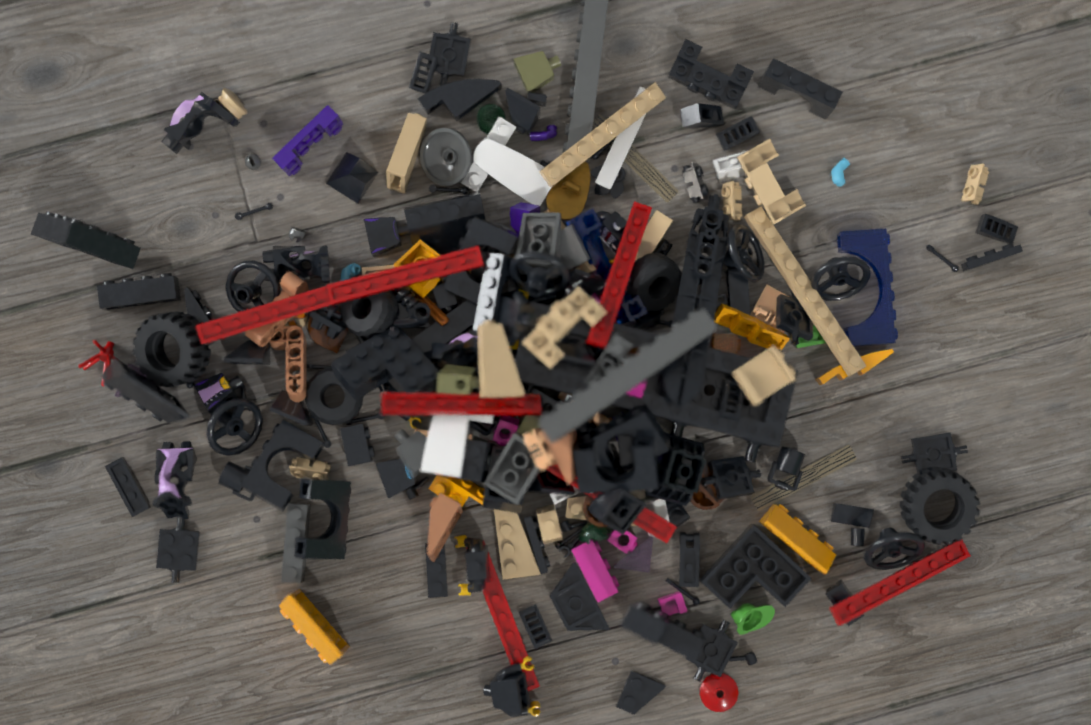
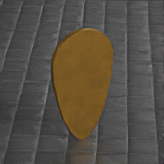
(570, 193)

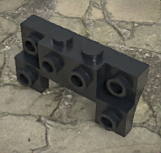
(707, 80)

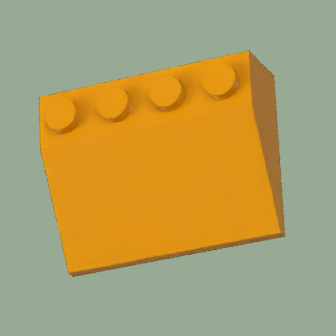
(314, 626)

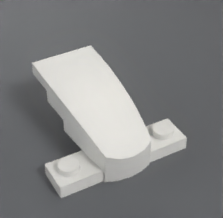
(506, 166)
(447, 443)

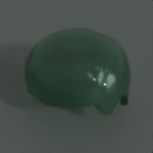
(488, 116)
(592, 531)

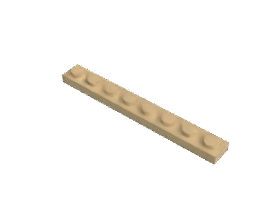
(602, 134)

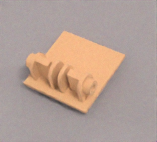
(766, 306)
(537, 438)

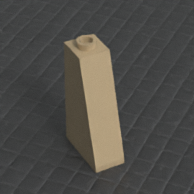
(405, 153)
(653, 233)
(496, 365)

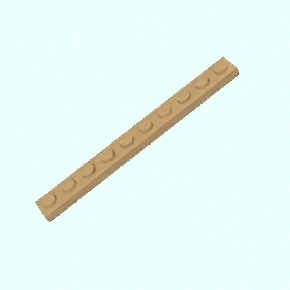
(802, 289)

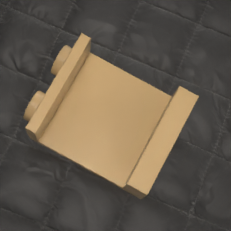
(764, 375)

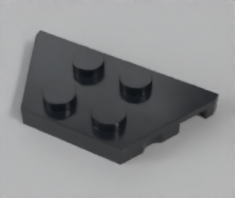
(576, 603)

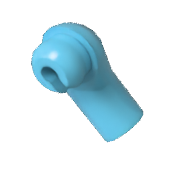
(838, 174)
(350, 271)

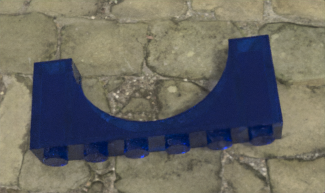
(588, 229)
(873, 248)

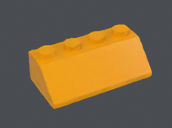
(797, 538)

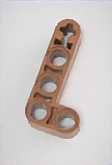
(291, 286)
(293, 363)

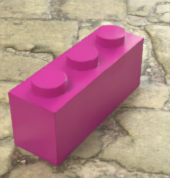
(595, 570)

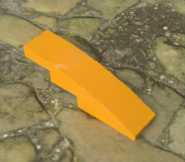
(750, 327)
(870, 360)

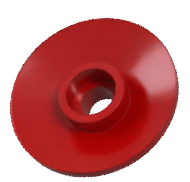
(714, 683)

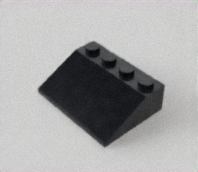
(443, 221)
(146, 394)

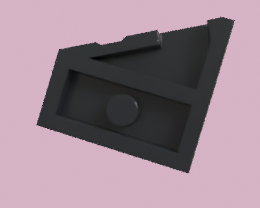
(638, 692)

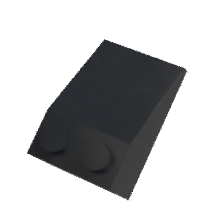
(493, 499)

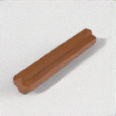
(435, 312)

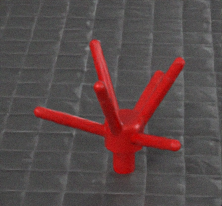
(106, 354)

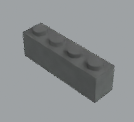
(296, 526)

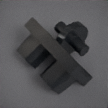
(329, 317)

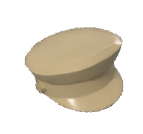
(231, 103)

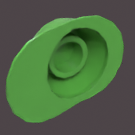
(751, 618)

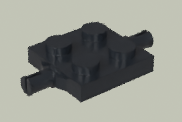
(451, 53)
(793, 318)
(934, 452)
(731, 477)
(178, 549)
(715, 651)

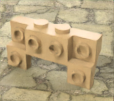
(765, 185)
(559, 323)

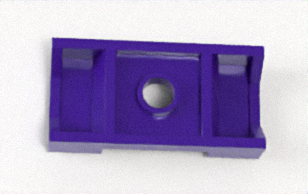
(324, 121)

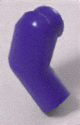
(544, 135)

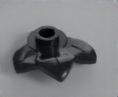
(617, 187)

